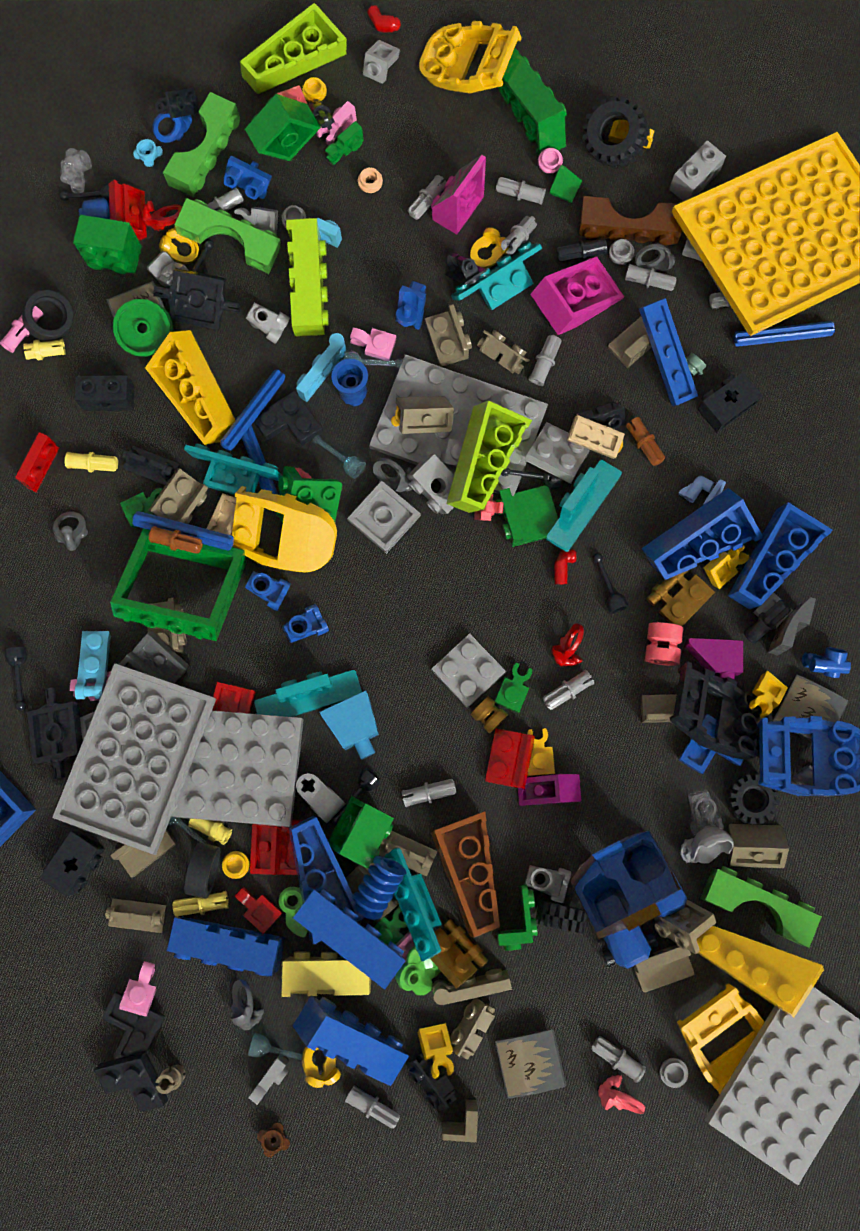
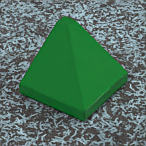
(565, 184)

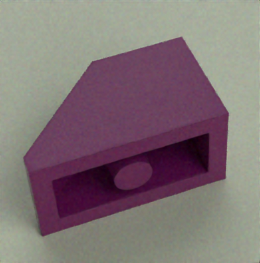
(717, 655)
(550, 790)

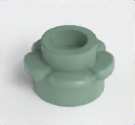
(695, 364)

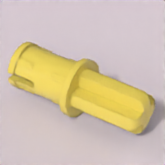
(91, 461)
(200, 905)

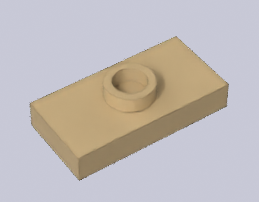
(595, 437)
(223, 516)

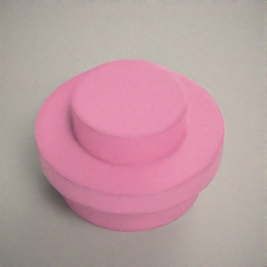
(550, 160)

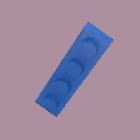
(668, 352)

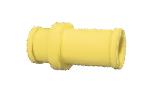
(44, 349)
(213, 829)

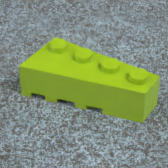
(294, 50)
(307, 277)
(485, 453)

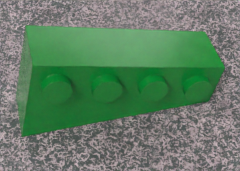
(533, 104)

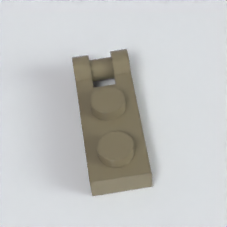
(490, 983)

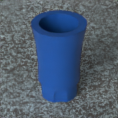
(350, 379)

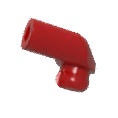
(381, 22)
(561, 566)

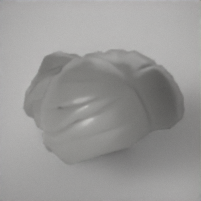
(706, 845)

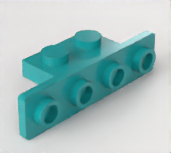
(503, 280)
(229, 473)
(582, 503)
(310, 694)
(417, 909)

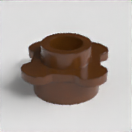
(270, 1147)

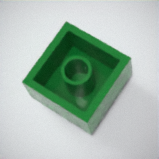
(282, 127)
(107, 244)
(360, 832)

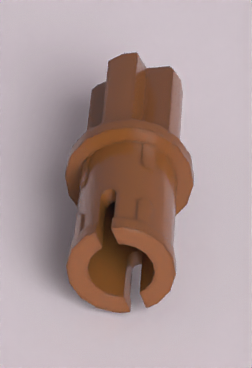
(645, 441)
(175, 540)

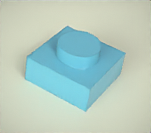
(330, 232)

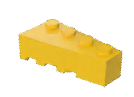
(190, 386)
(762, 968)

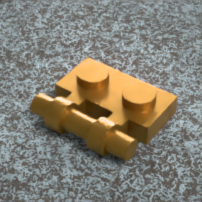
(685, 602)
(451, 959)

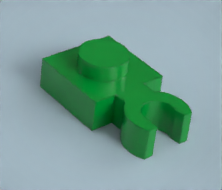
(348, 141)
(139, 503)
(513, 691)
(390, 929)

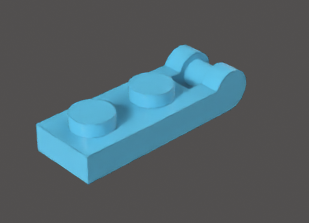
(321, 367)
(93, 664)

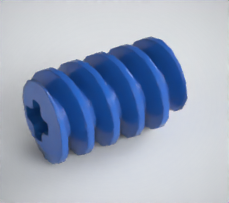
(378, 887)

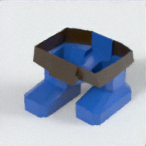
(627, 894)

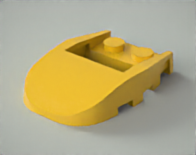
(452, 51)
(306, 532)
(711, 1021)

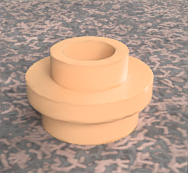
(370, 174)

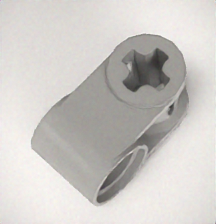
(322, 800)

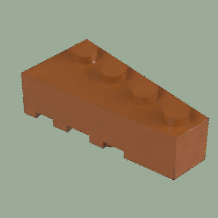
(469, 869)

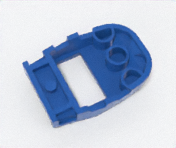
(833, 756)

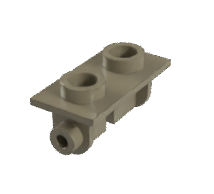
(495, 344)
(417, 856)
(136, 915)
(476, 1016)

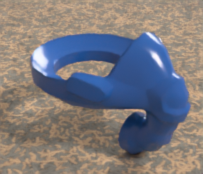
(181, 125)

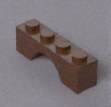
(602, 221)

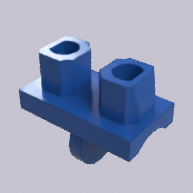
(247, 177)
(411, 305)

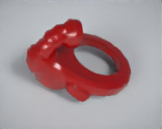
(156, 219)
(563, 651)

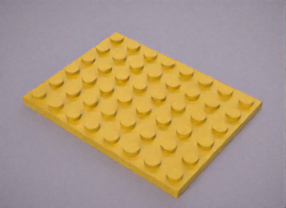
(781, 232)

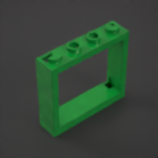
(173, 620)

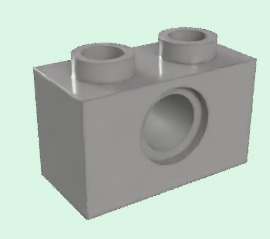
(697, 172)
(422, 477)

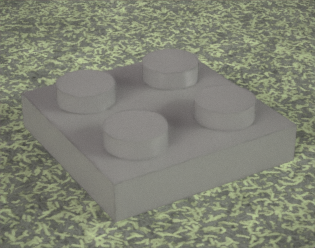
(556, 454)
(384, 517)
(468, 670)

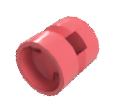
(664, 634)

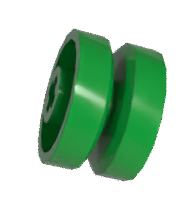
(127, 324)

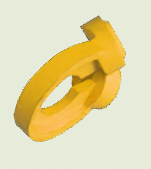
(490, 236)
(167, 246)
(329, 1075)

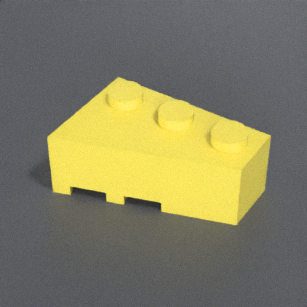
(322, 976)

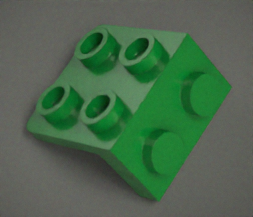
(320, 492)
(527, 514)
(514, 938)

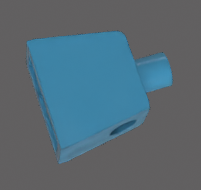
(353, 723)

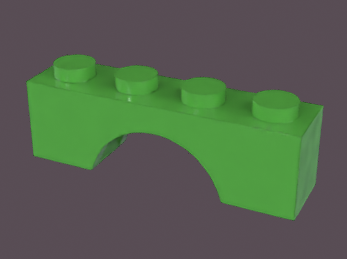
(188, 169)
(200, 222)
(791, 920)

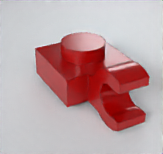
(260, 911)

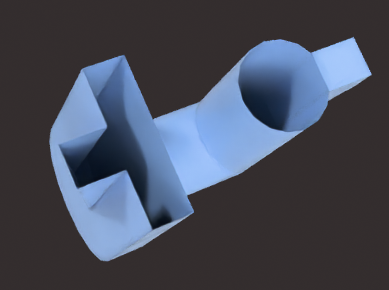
(692, 491)

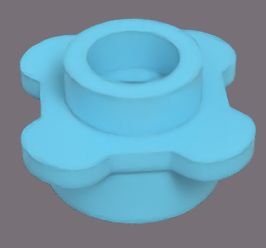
(147, 146)

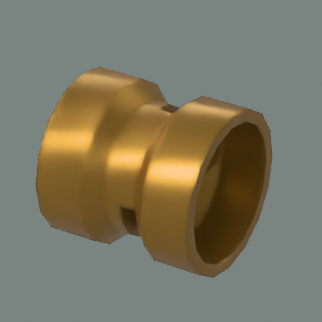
(484, 709)

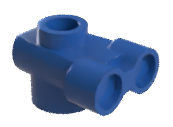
(273, 592)
(309, 621)
(830, 664)

